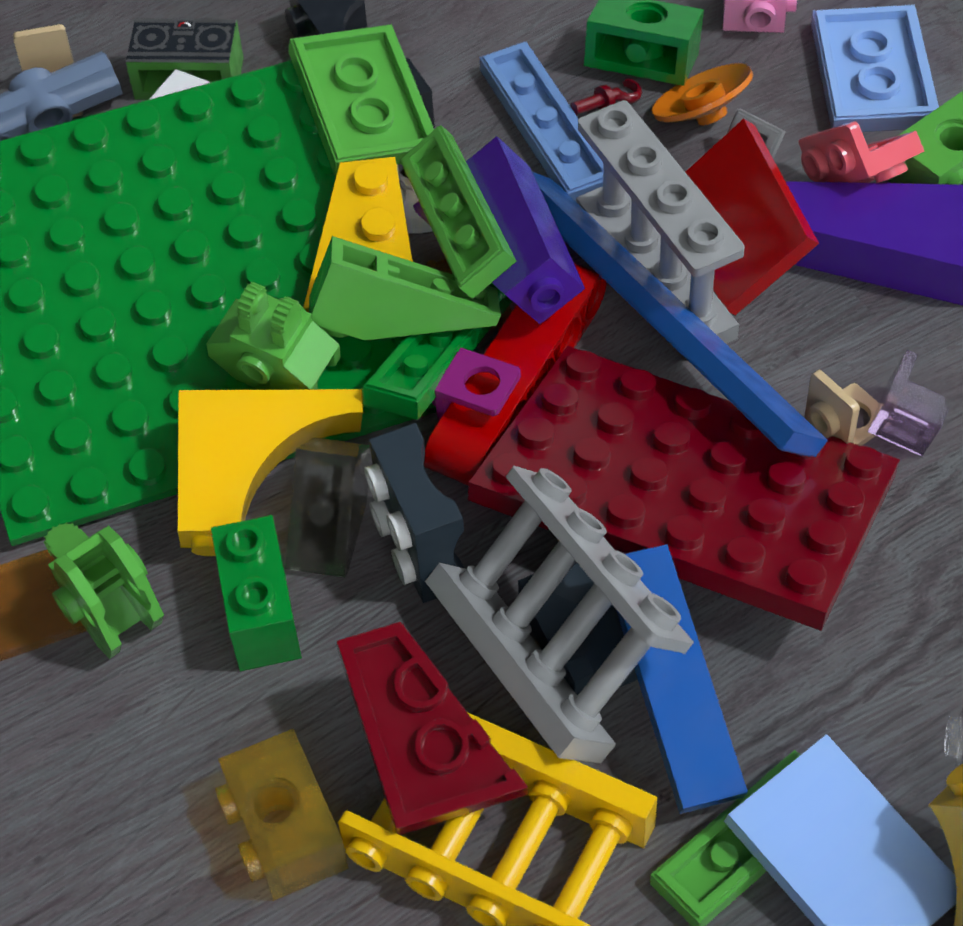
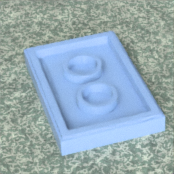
(873, 67)
(842, 846)

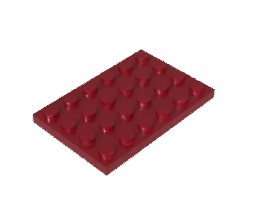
(698, 476)

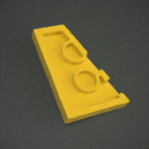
(365, 211)

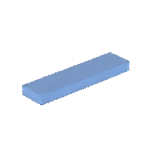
(543, 118)

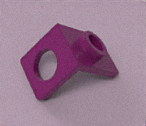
(464, 365)

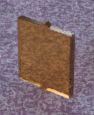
(27, 607)

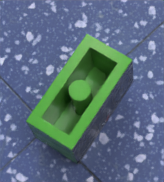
(194, 46)

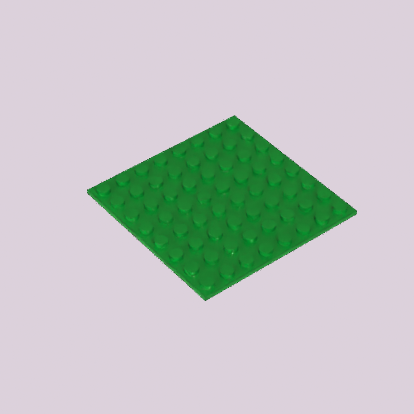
(119, 267)

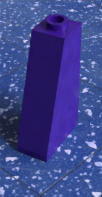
(887, 234)
(543, 270)

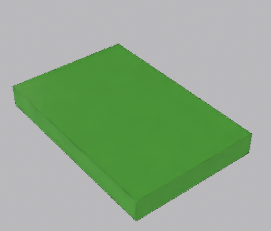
(360, 94)

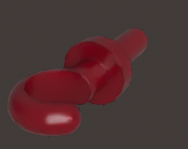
(605, 96)

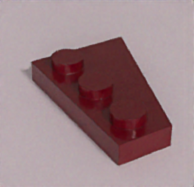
(420, 737)

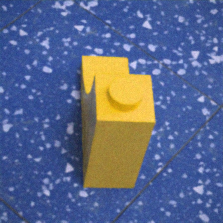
(237, 439)

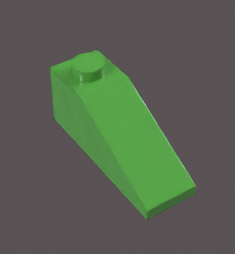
(387, 296)

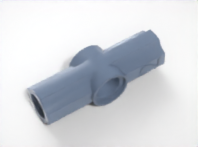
(49, 99)

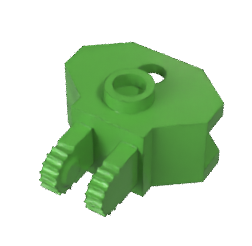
(271, 343)
(101, 584)

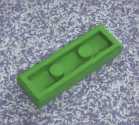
(711, 866)

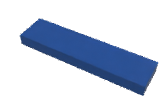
(684, 703)

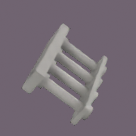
(659, 213)
(503, 633)

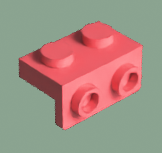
(845, 156)

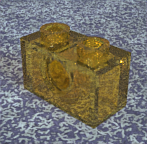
(275, 778)

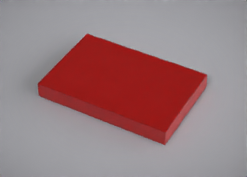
(760, 209)

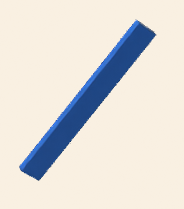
(681, 327)

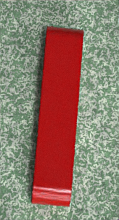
(468, 436)

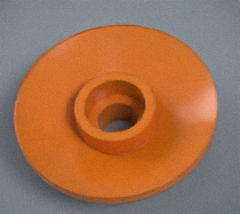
(703, 95)

